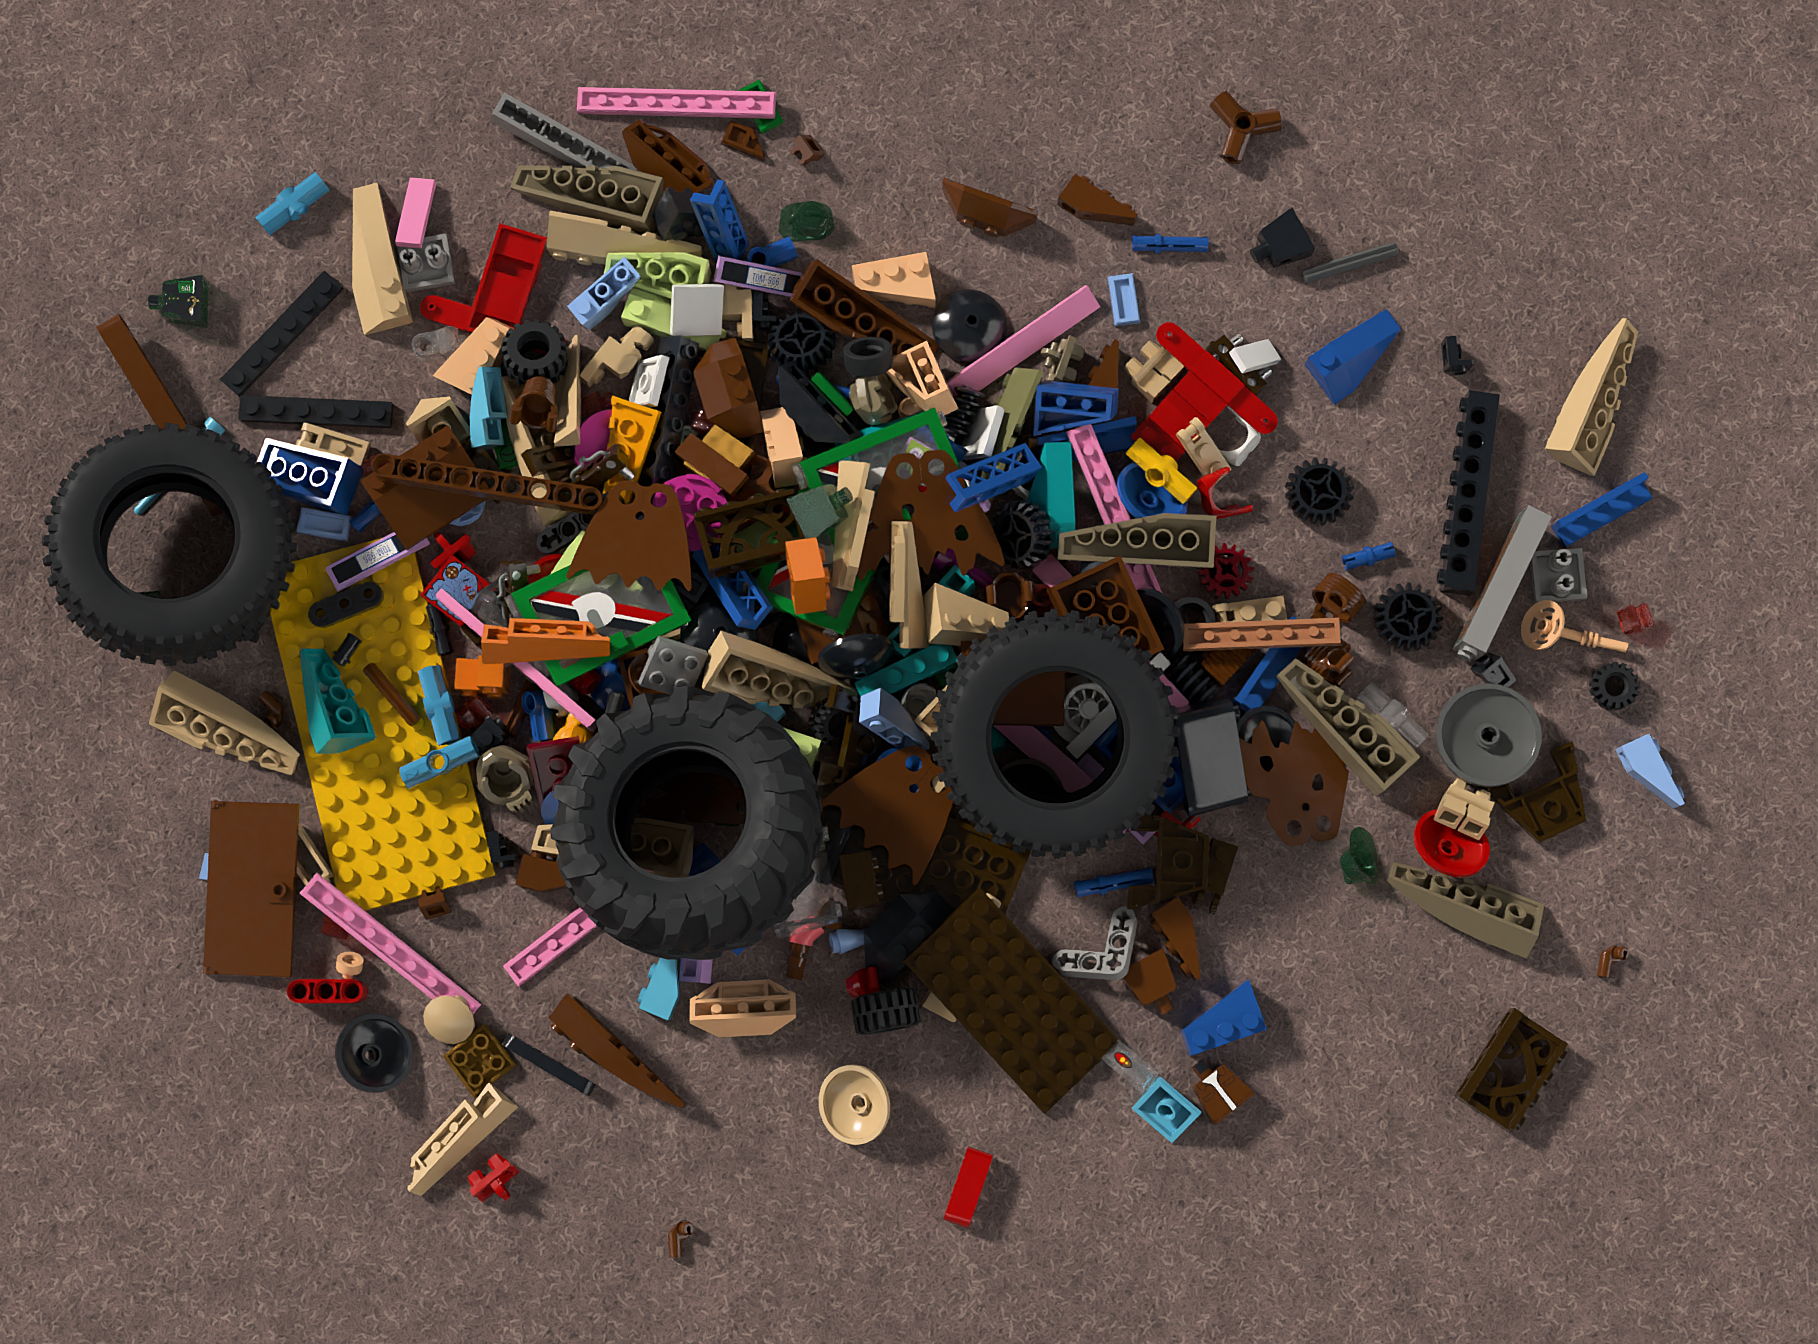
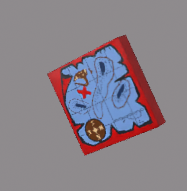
(459, 583)

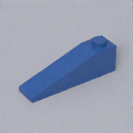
(1348, 359)

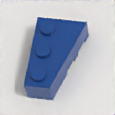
(1072, 405)

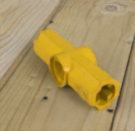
(1161, 471)

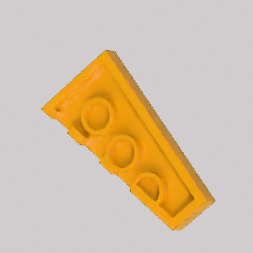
(633, 429)

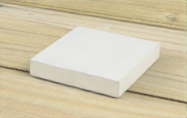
(696, 309)
(649, 381)
(983, 432)

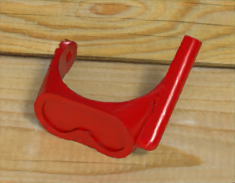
(1205, 487)

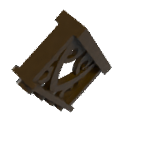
(750, 558)
(1476, 1081)

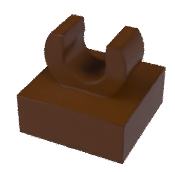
(808, 148)
(434, 905)

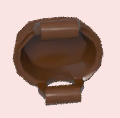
(536, 405)
(1011, 594)
(1337, 597)
(1330, 657)

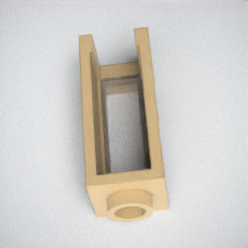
(309, 859)

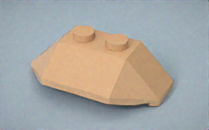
(743, 1008)

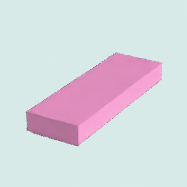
(415, 213)

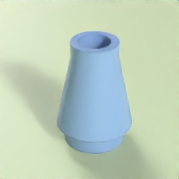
(846, 939)

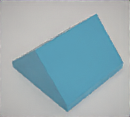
(1166, 1109)

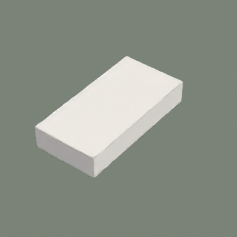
(1255, 356)

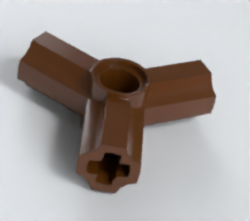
(1232, 113)

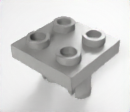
(427, 266)
(1558, 575)
(672, 665)

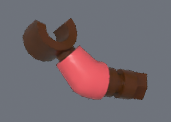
(800, 945)

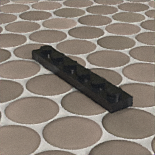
(281, 334)
(315, 411)

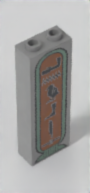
(1501, 583)

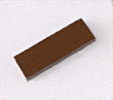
(711, 465)

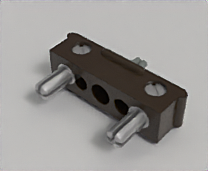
(1220, 350)
(601, 468)
(513, 577)

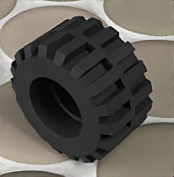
(534, 336)
(885, 1011)

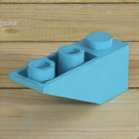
(663, 990)

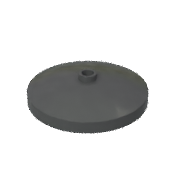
(1491, 711)

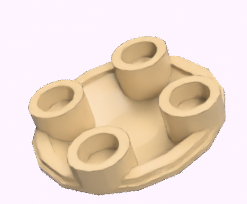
(449, 1019)

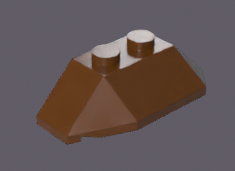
(663, 155)
(986, 210)
(728, 390)

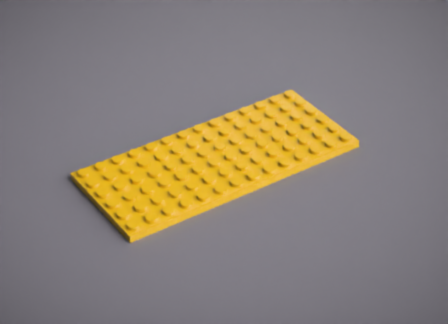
(377, 832)

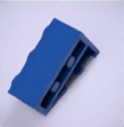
(1226, 1021)

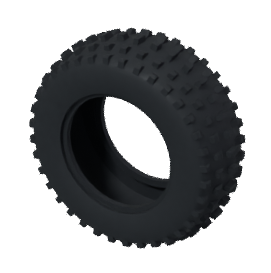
(153, 464)
(1107, 803)

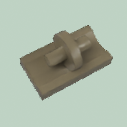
(1058, 358)

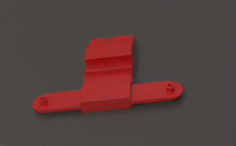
(504, 285)
(1200, 395)

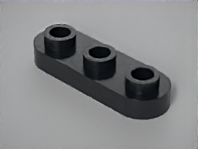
(357, 605)

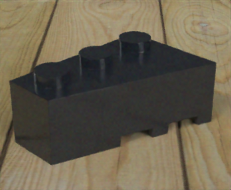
(676, 216)

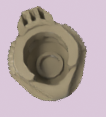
(872, 406)
(505, 778)

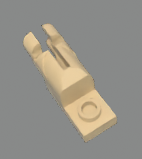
(738, 307)
(617, 357)

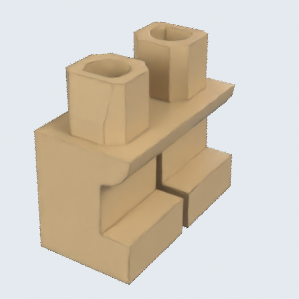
(1156, 373)
(1465, 808)

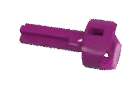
(979, 577)

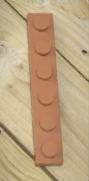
(1261, 634)

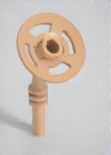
(1553, 631)

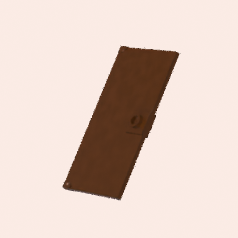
(251, 888)

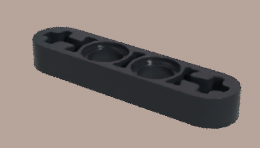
(580, 524)
(549, 1064)

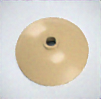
(842, 1106)

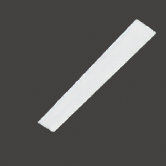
(1104, 719)

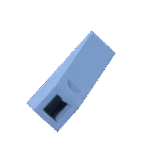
(604, 294)
(889, 720)
(1645, 765)

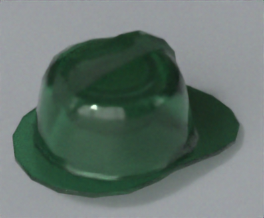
(806, 221)
(1360, 859)

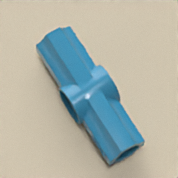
(292, 203)
(439, 705)
(425, 769)

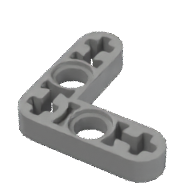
(1106, 959)

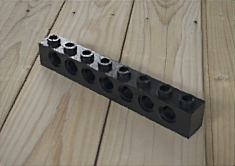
(673, 405)
(1486, 407)

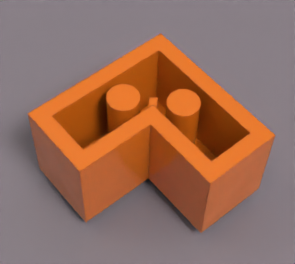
(807, 575)
(476, 677)

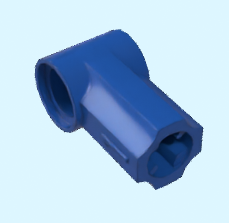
(775, 253)
(540, 715)

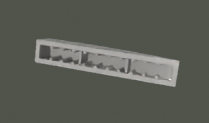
(552, 136)

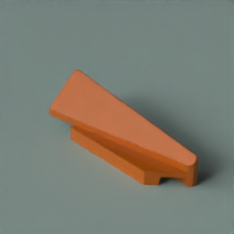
(541, 641)

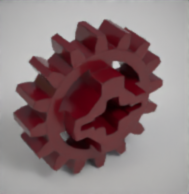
(1233, 577)

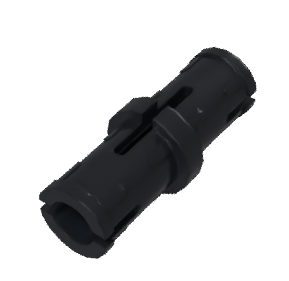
(440, 631)

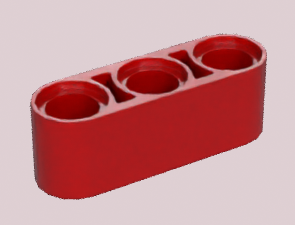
(315, 987)
(968, 1187)

